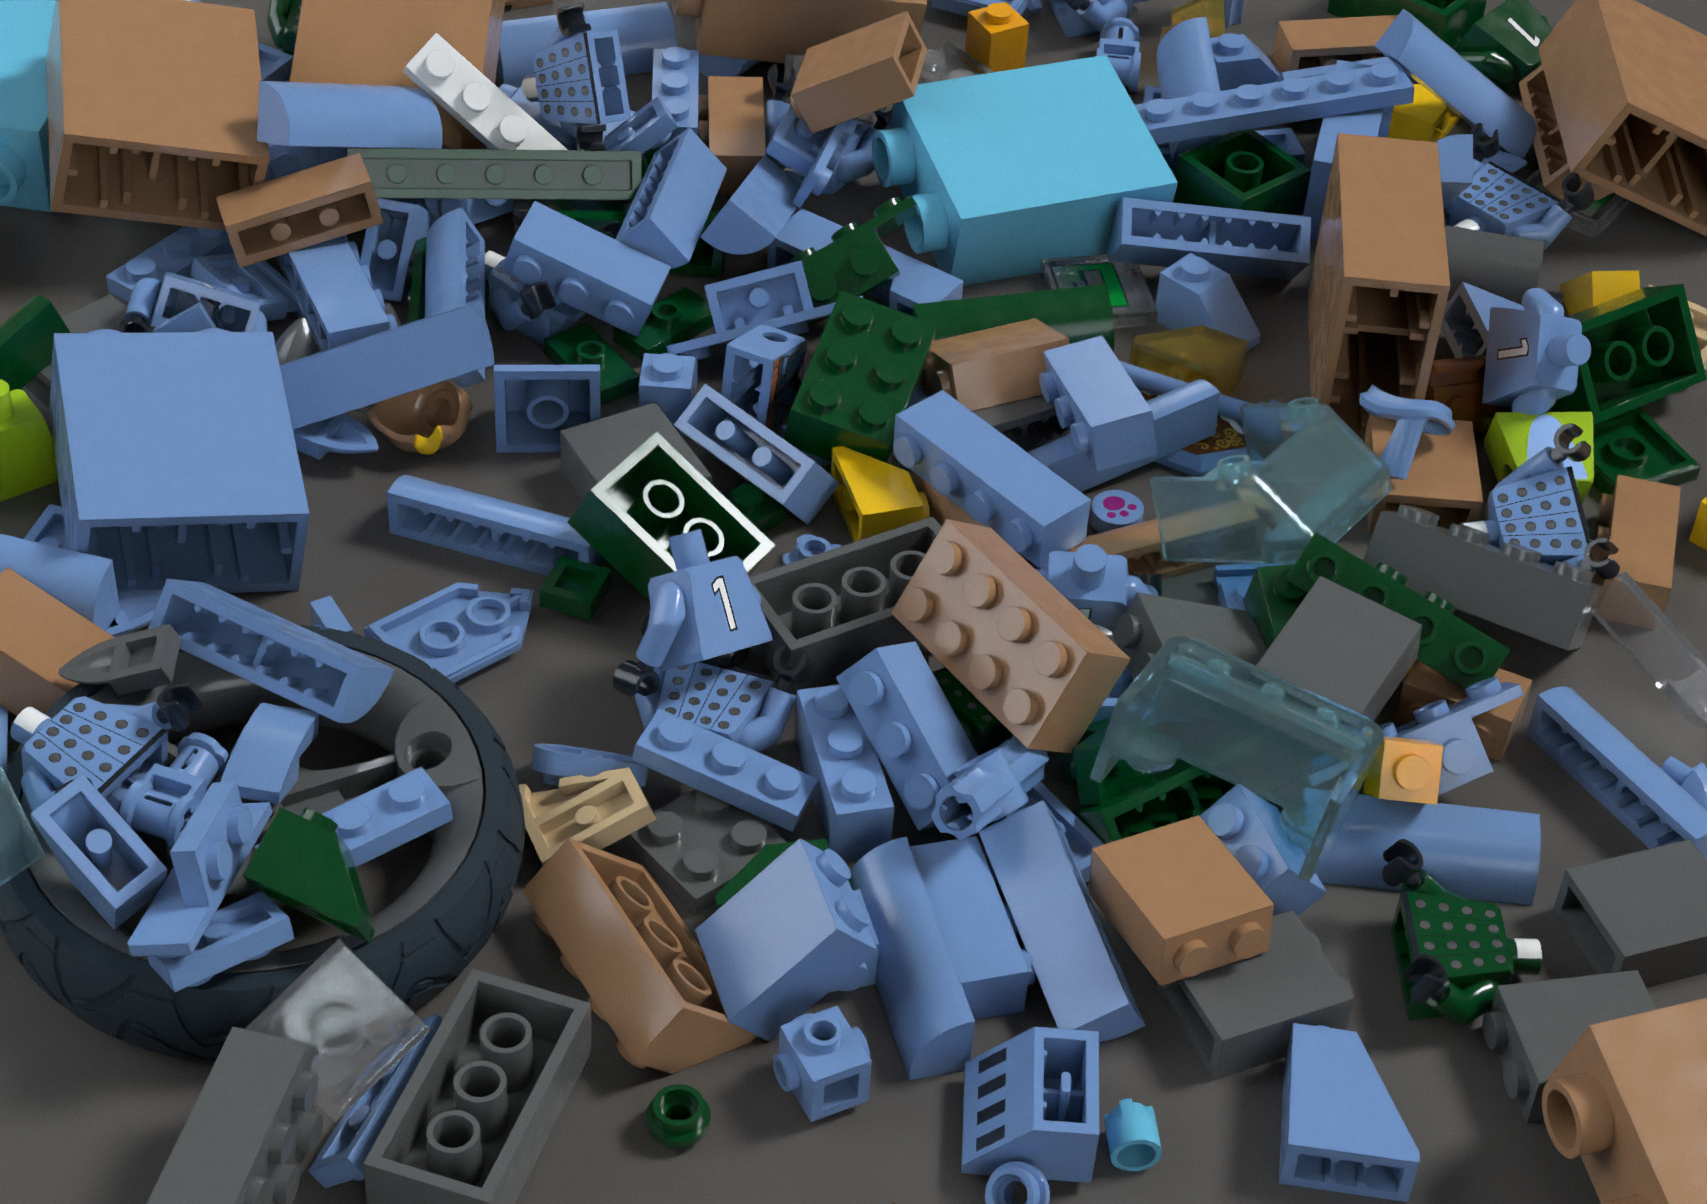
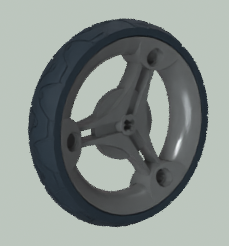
(417, 939)

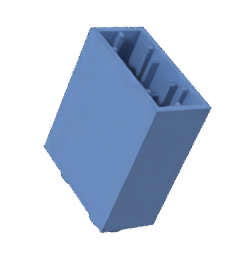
(179, 458)

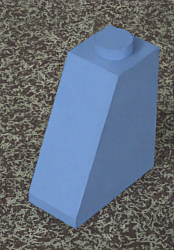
(1340, 1120)

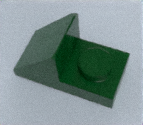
(1078, 765)

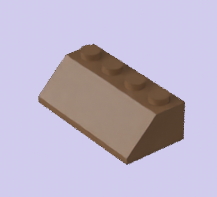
(632, 958)

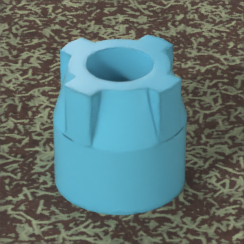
(1132, 1136)

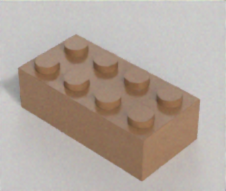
(1010, 637)

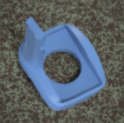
(1412, 419)

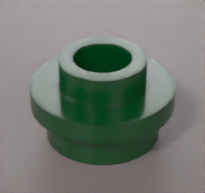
(673, 1103)

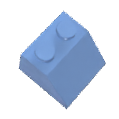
(540, 402)

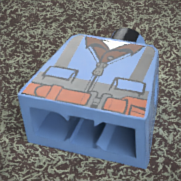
(764, 367)

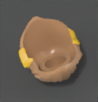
(424, 417)

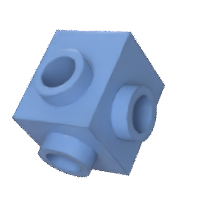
(823, 1063)

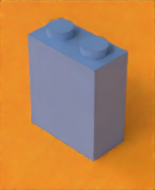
(786, 939)

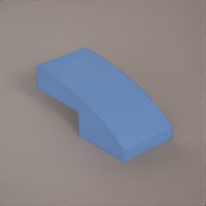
(269, 752)

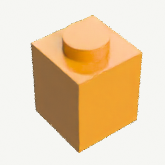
(997, 37)
(1405, 771)

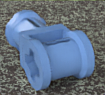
(1122, 52)
(171, 794)

